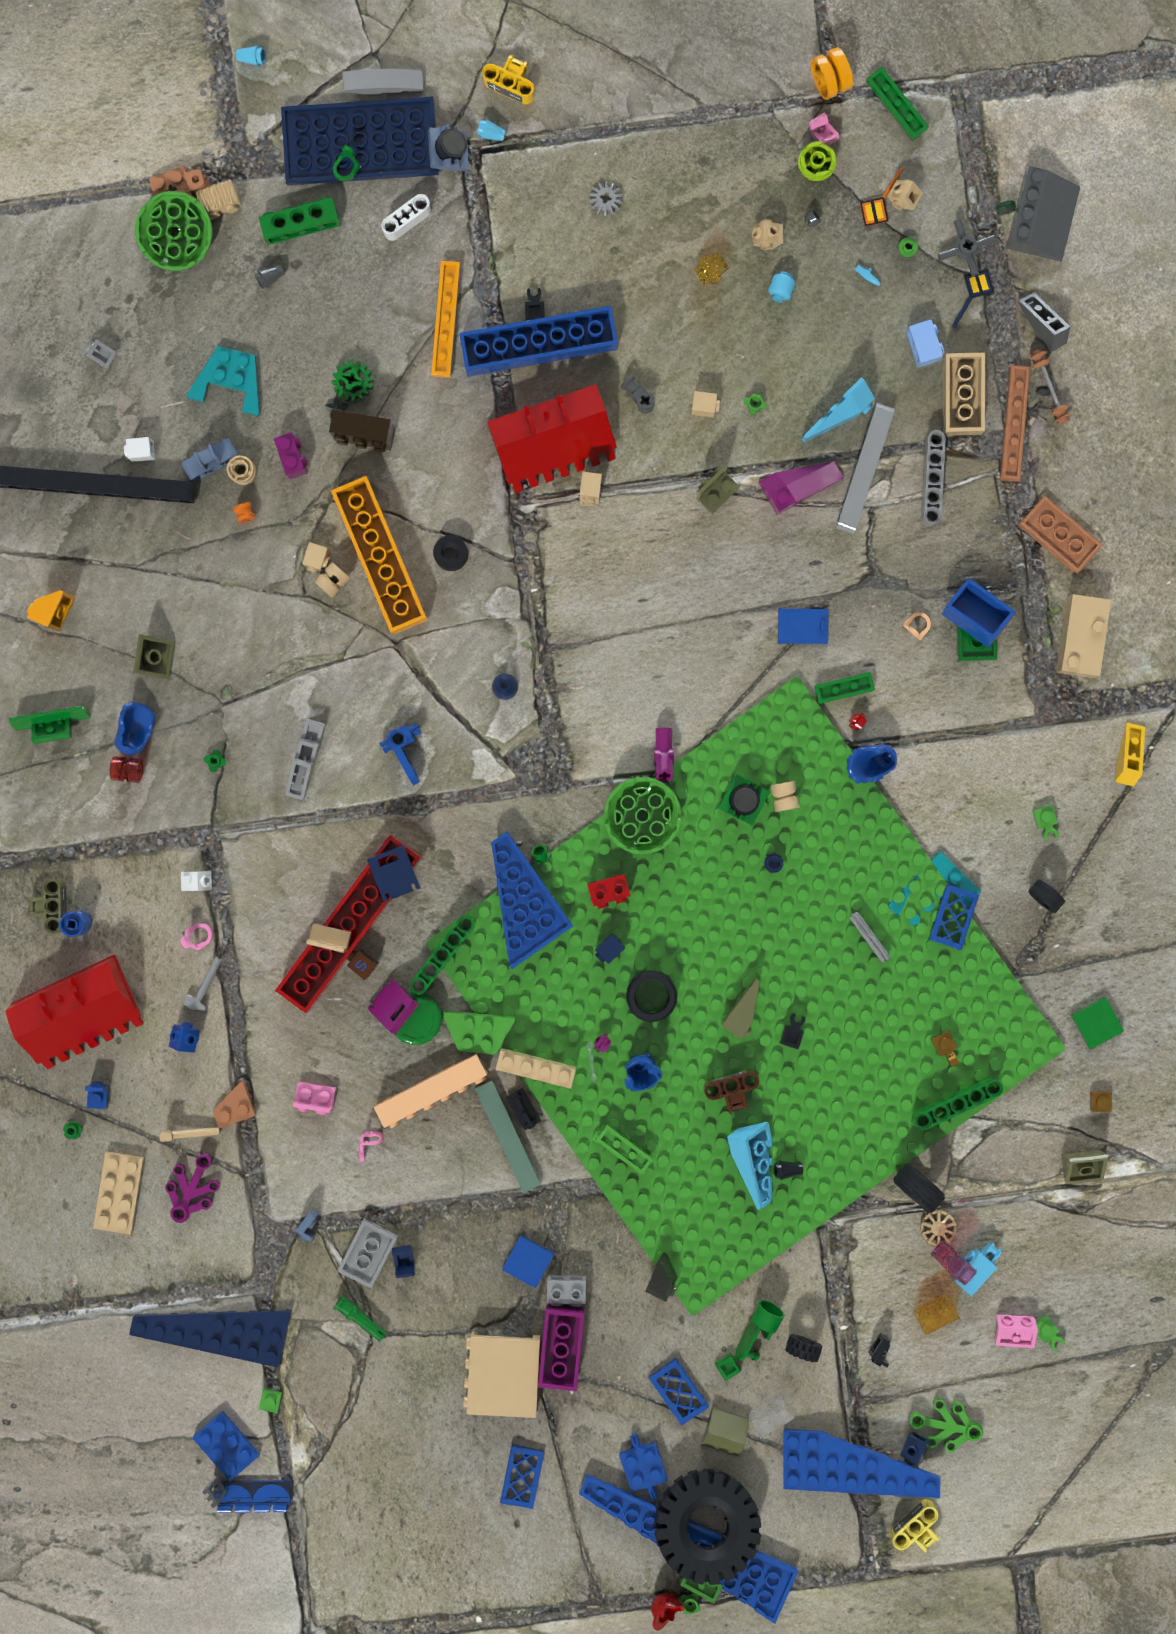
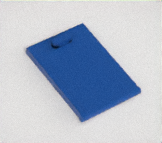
(802, 626)

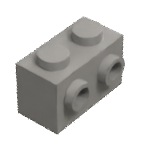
(566, 1290)

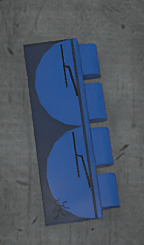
(257, 1493)

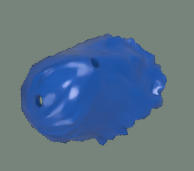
(138, 722)
(871, 763)

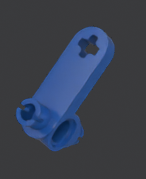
(408, 734)

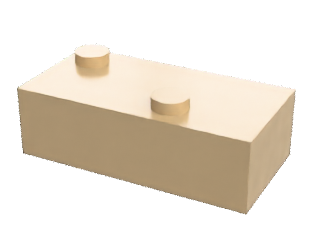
(964, 394)
(1083, 636)

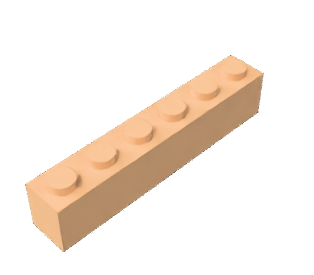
(430, 1090)

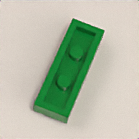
(844, 688)

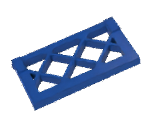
(938, 921)
(673, 1406)
(507, 1483)

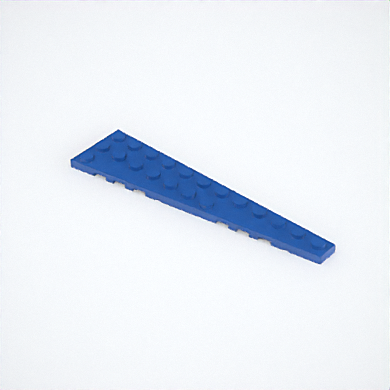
(761, 1585)

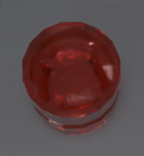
(126, 769)

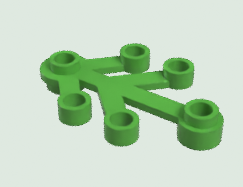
(949, 1426)

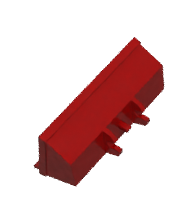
(553, 437)
(74, 1012)

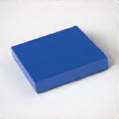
(528, 1261)

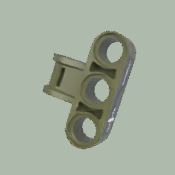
(43, 904)

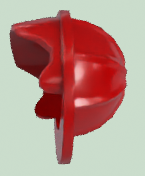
(664, 1609)

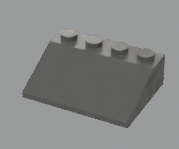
(1043, 214)

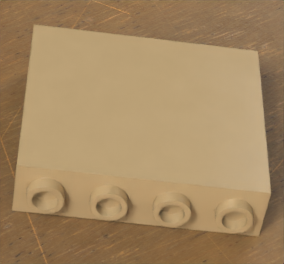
(502, 1376)

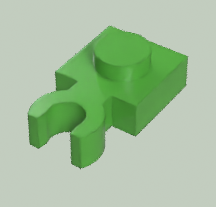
(1045, 819)
(1047, 1332)

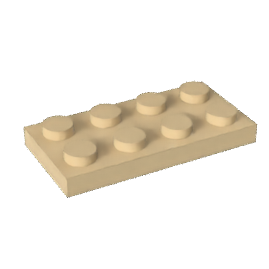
(118, 1193)

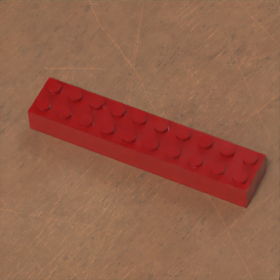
(353, 914)

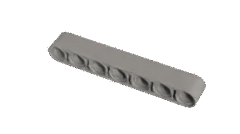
(865, 468)

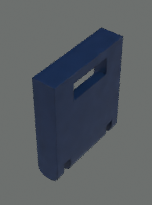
(396, 876)

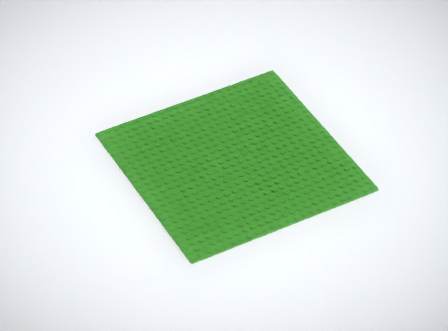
(713, 925)

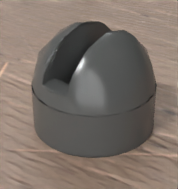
(813, 218)

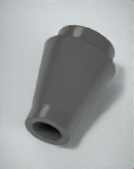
(269, 275)

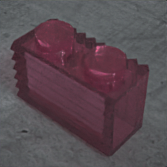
(953, 1262)

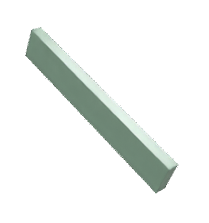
(508, 1136)

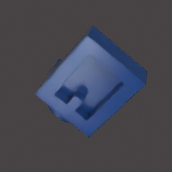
(97, 1095)

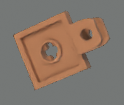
(179, 178)

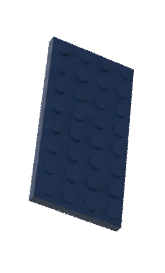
(384, 134)

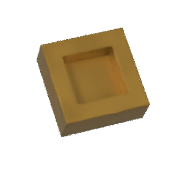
(1100, 1101)

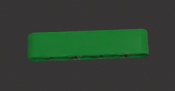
(438, 963)
(966, 1103)

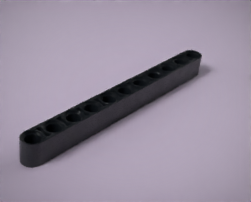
(97, 484)

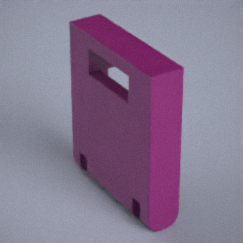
(389, 1002)

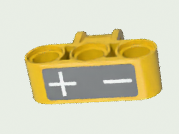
(514, 72)

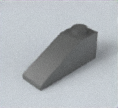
(1045, 322)

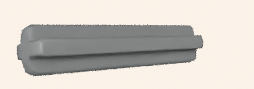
(869, 936)

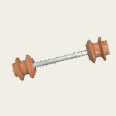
(1040, 362)

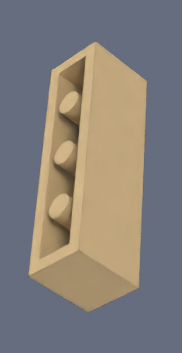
(536, 1068)

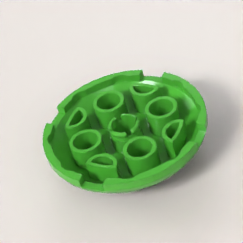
(155, 228)
(646, 835)

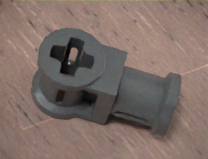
(638, 395)

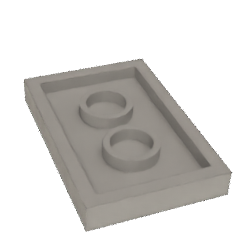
(367, 1253)

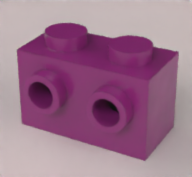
(290, 455)

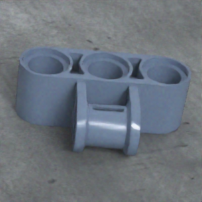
(209, 460)

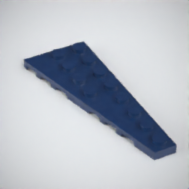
(239, 1335)

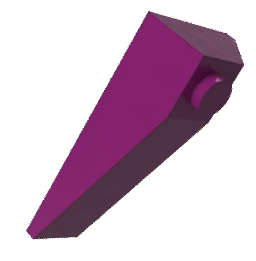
(795, 485)

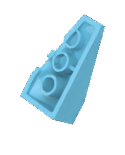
(852, 405)
(751, 1154)

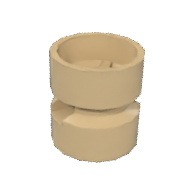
(327, 585)
(784, 796)

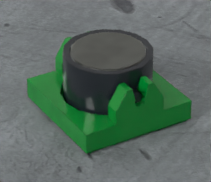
(745, 799)

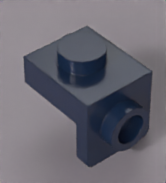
(404, 1261)

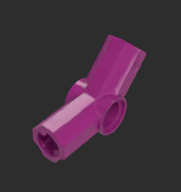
(664, 755)

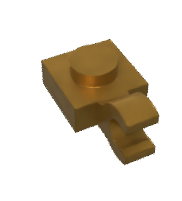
(945, 1045)

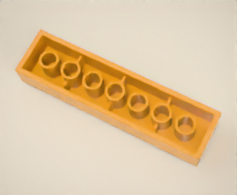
(379, 555)

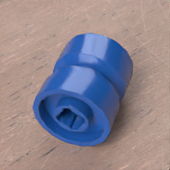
(75, 923)

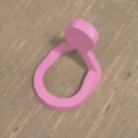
(185, 940)
(369, 1134)

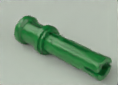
(352, 1313)

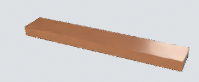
(1014, 423)

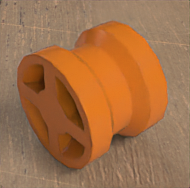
(244, 513)

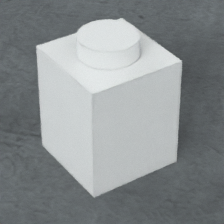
(139, 449)

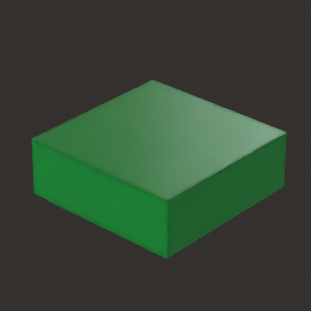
(728, 1367)

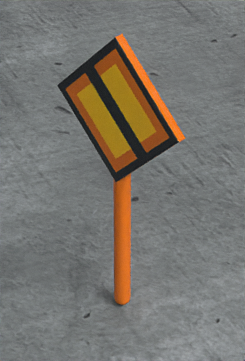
(874, 210)

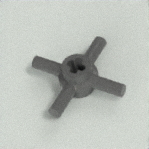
(968, 241)

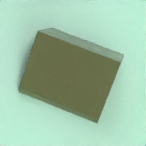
(153, 657)
(1084, 1166)
(726, 1432)

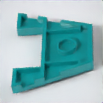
(233, 371)

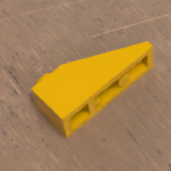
(1131, 755)

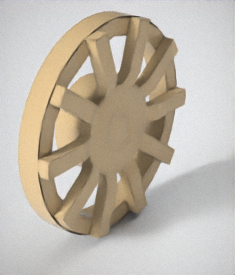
(938, 1227)

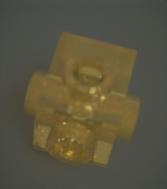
(711, 268)

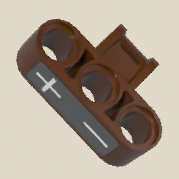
(734, 1097)

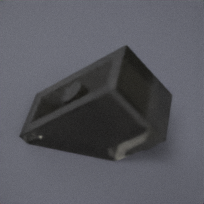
(663, 1279)

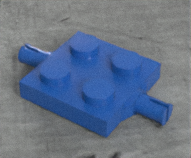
(643, 1466)

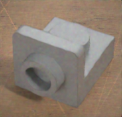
(99, 353)

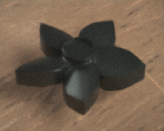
(336, 405)

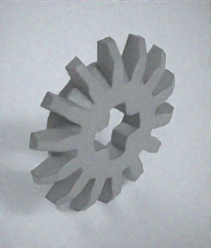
(610, 205)

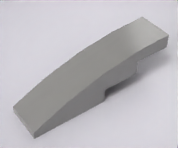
(382, 80)
(305, 759)

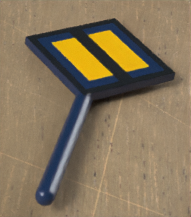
(976, 286)

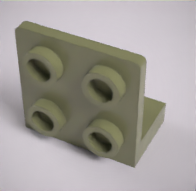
(717, 490)

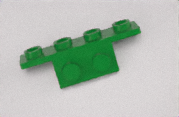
(50, 725)

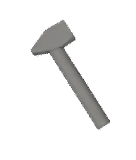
(195, 1002)

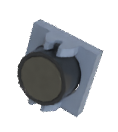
(450, 148)

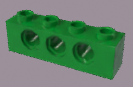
(309, 225)

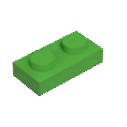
(707, 1591)

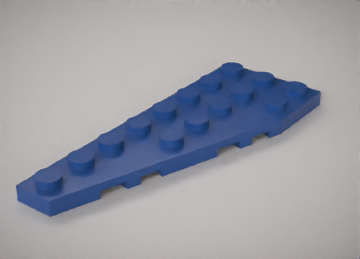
(832, 1464)

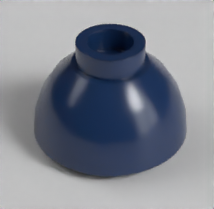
(505, 686)

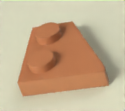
(235, 1107)

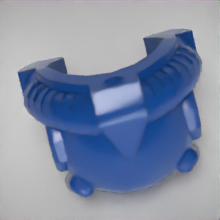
(642, 1073)

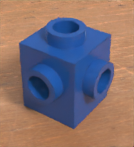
(184, 1037)

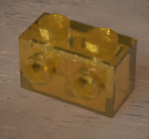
(936, 1314)

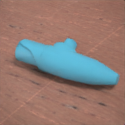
(867, 275)

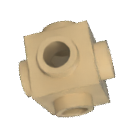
(905, 194)
(767, 234)

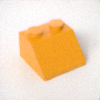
(51, 609)

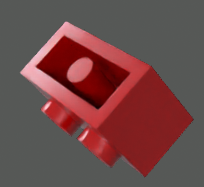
(609, 890)

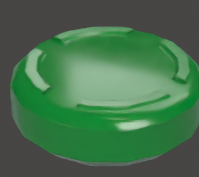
(423, 1022)

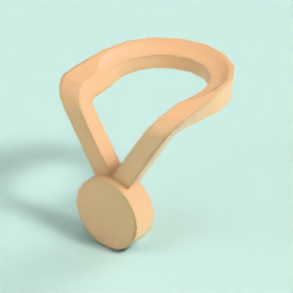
(919, 636)

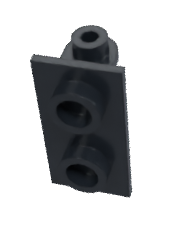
(523, 1109)

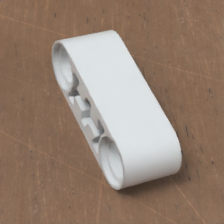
(406, 210)

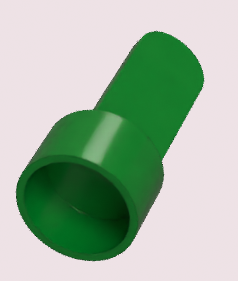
(766, 1319)

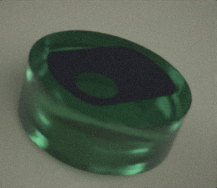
(1006, 207)

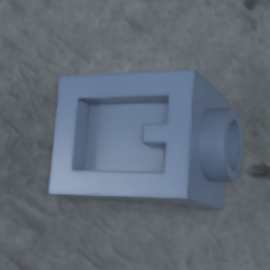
(308, 1222)

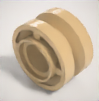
(237, 462)

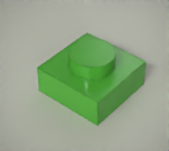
(270, 1400)

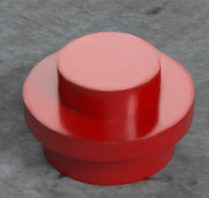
(857, 721)

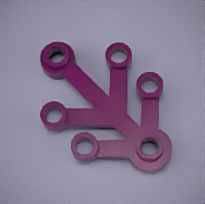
(190, 1190)

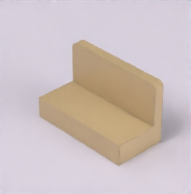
(329, 938)

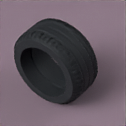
(651, 1016)
(919, 1188)

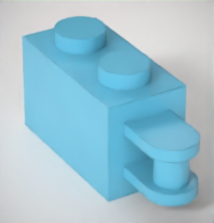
(982, 1264)

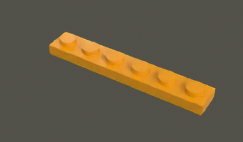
(445, 319)

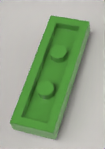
(624, 1149)

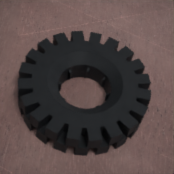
(737, 1544)

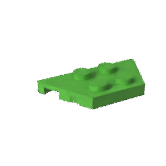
(478, 1031)

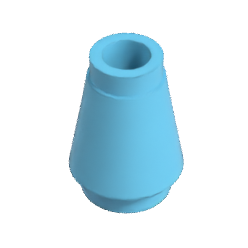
(251, 55)
(490, 131)

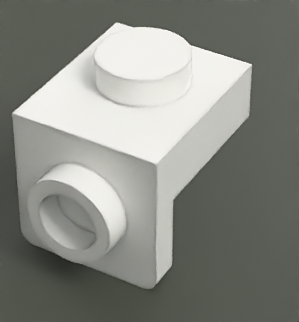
(196, 881)

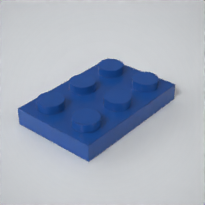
(226, 1446)

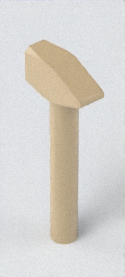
(170, 1135)

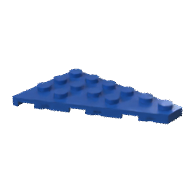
(527, 906)

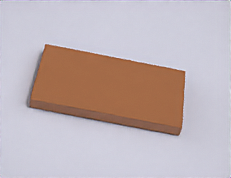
(1060, 534)

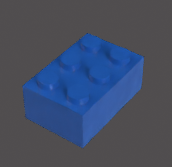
(978, 612)

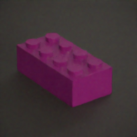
(561, 1347)

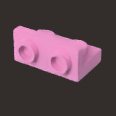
(315, 1097)
(1016, 1331)

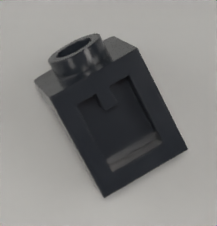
(879, 1348)

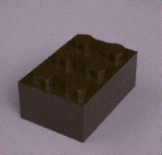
(362, 430)

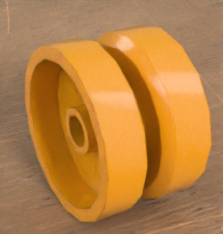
(831, 73)

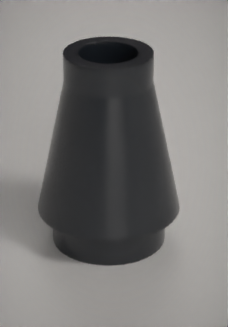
(787, 1169)

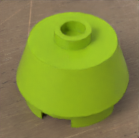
(817, 161)

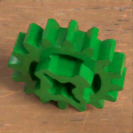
(344, 377)

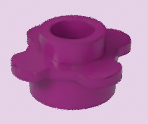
(602, 1043)

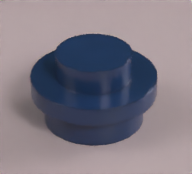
(773, 863)

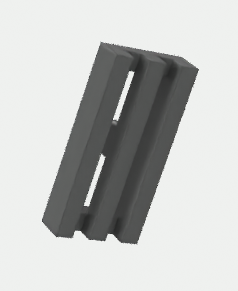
(212, 1494)

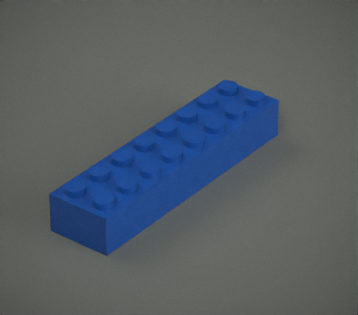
(539, 341)

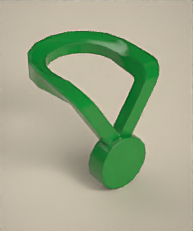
(347, 151)

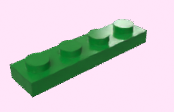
(897, 104)

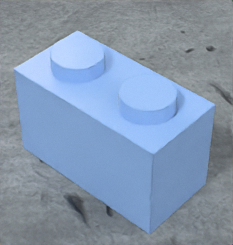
(925, 343)

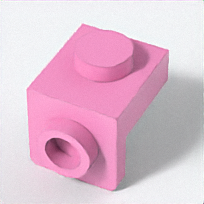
(822, 130)

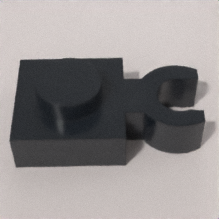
(534, 308)
(792, 1034)

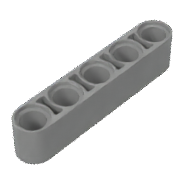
(937, 469)

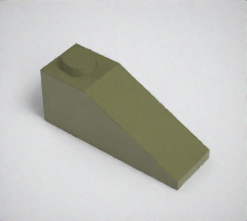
(741, 1015)

